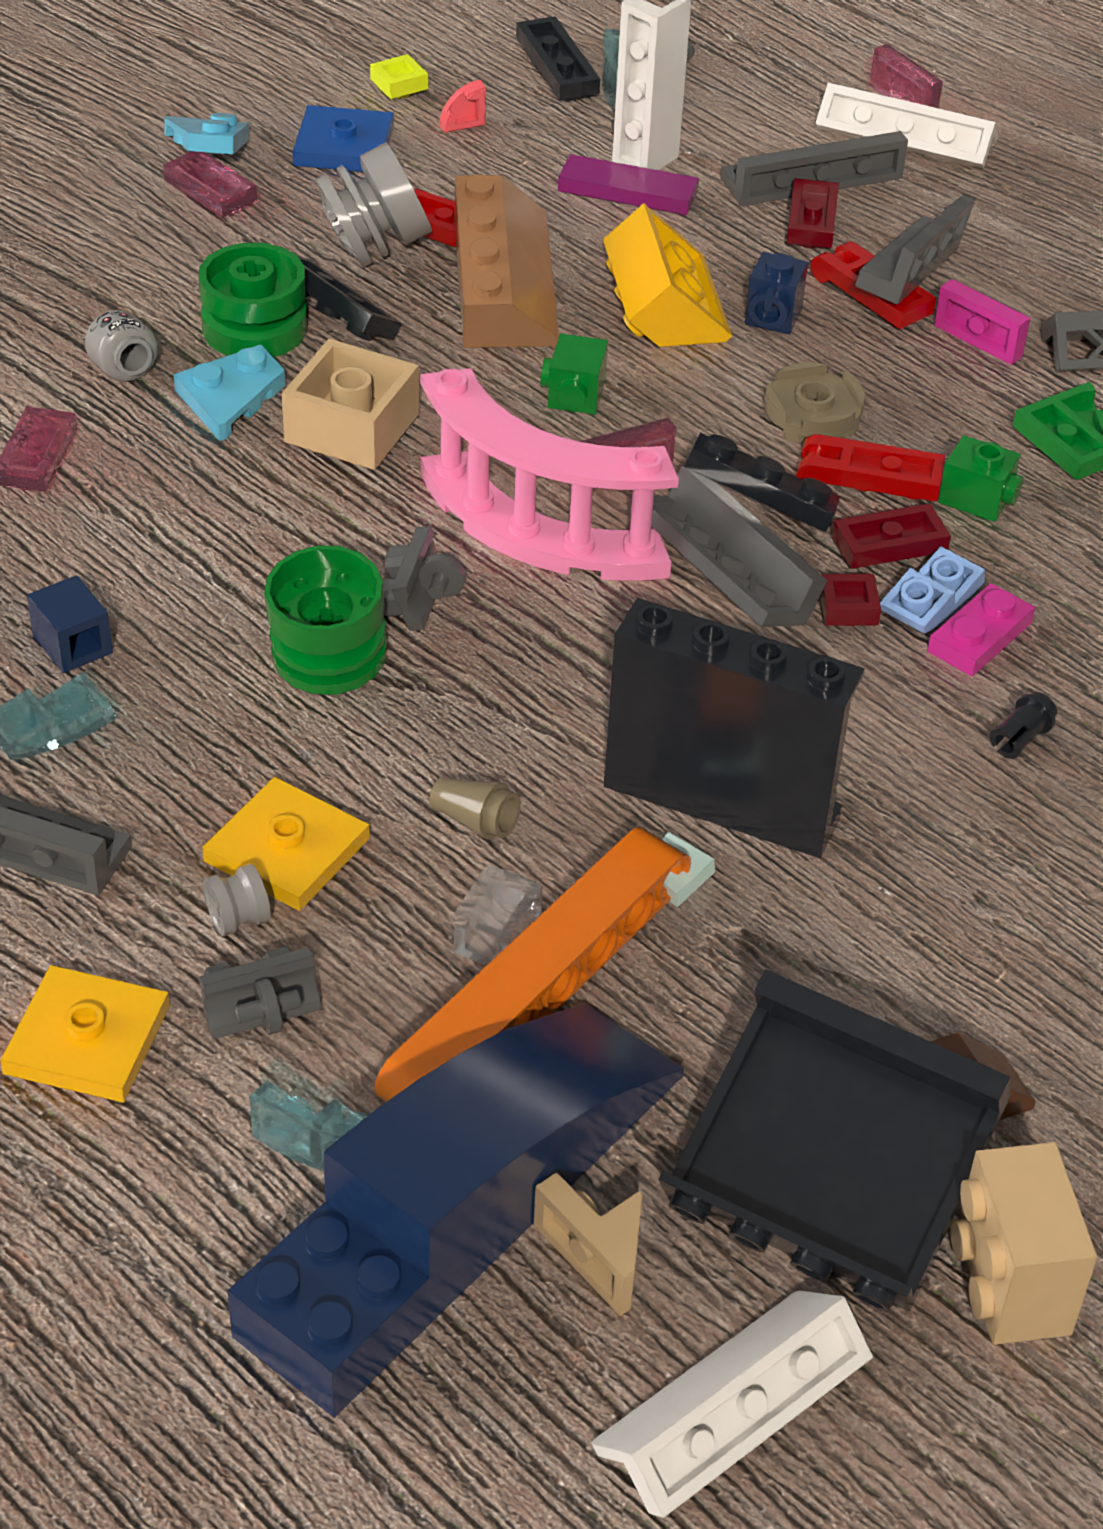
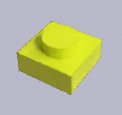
(399, 76)

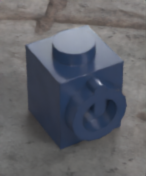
(776, 292)

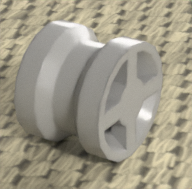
(236, 899)

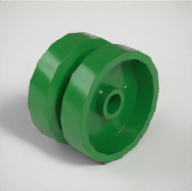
(253, 298)

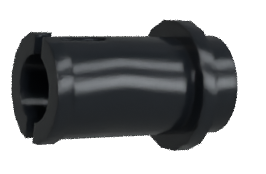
(1032, 715)

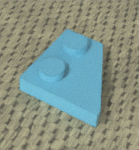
(213, 135)
(230, 387)

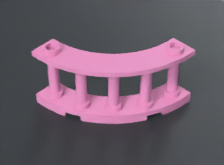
(511, 526)

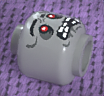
(121, 345)

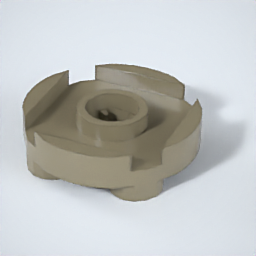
(835, 406)

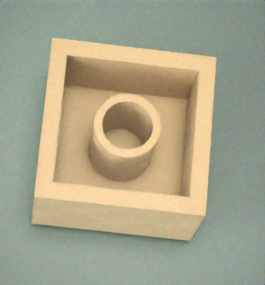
(351, 403)
(1023, 1243)

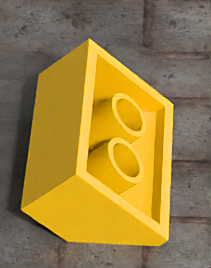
(664, 283)

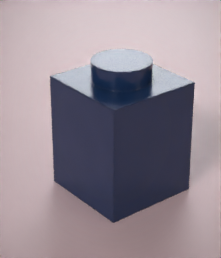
(69, 624)

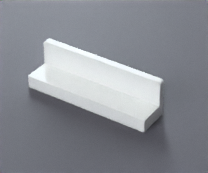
(650, 82)
(927, 128)
(735, 1398)

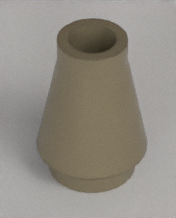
(480, 806)

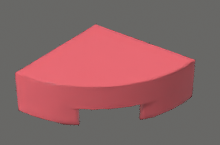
(465, 108)

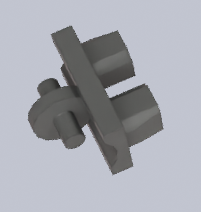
(419, 578)
(259, 992)

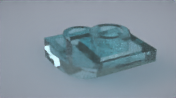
(610, 65)
(54, 721)
(293, 1128)

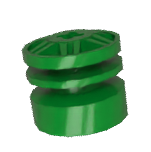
(326, 619)

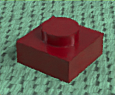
(850, 600)

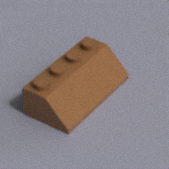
(503, 265)

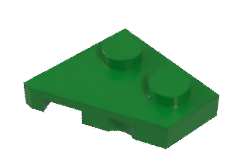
(1066, 429)

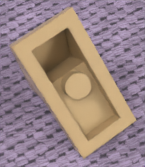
(596, 1246)

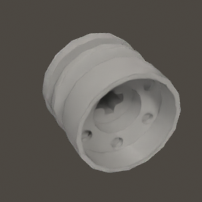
(373, 205)

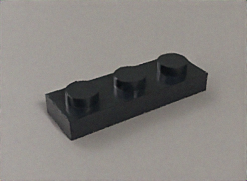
(558, 58)
(342, 301)
(763, 480)

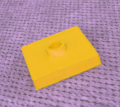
(289, 840)
(85, 1033)

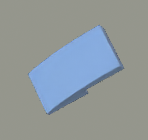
(934, 592)

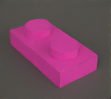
(982, 321)
(981, 629)

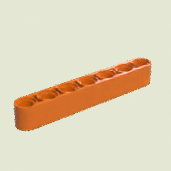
(547, 959)

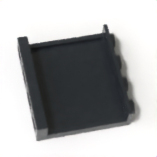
(728, 726)
(838, 1142)

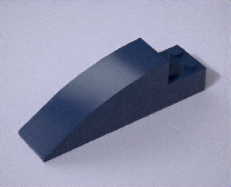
(437, 1194)

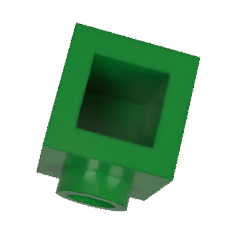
(575, 373)
(980, 478)

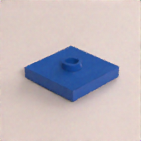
(340, 136)

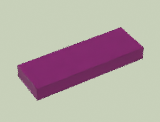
(628, 184)

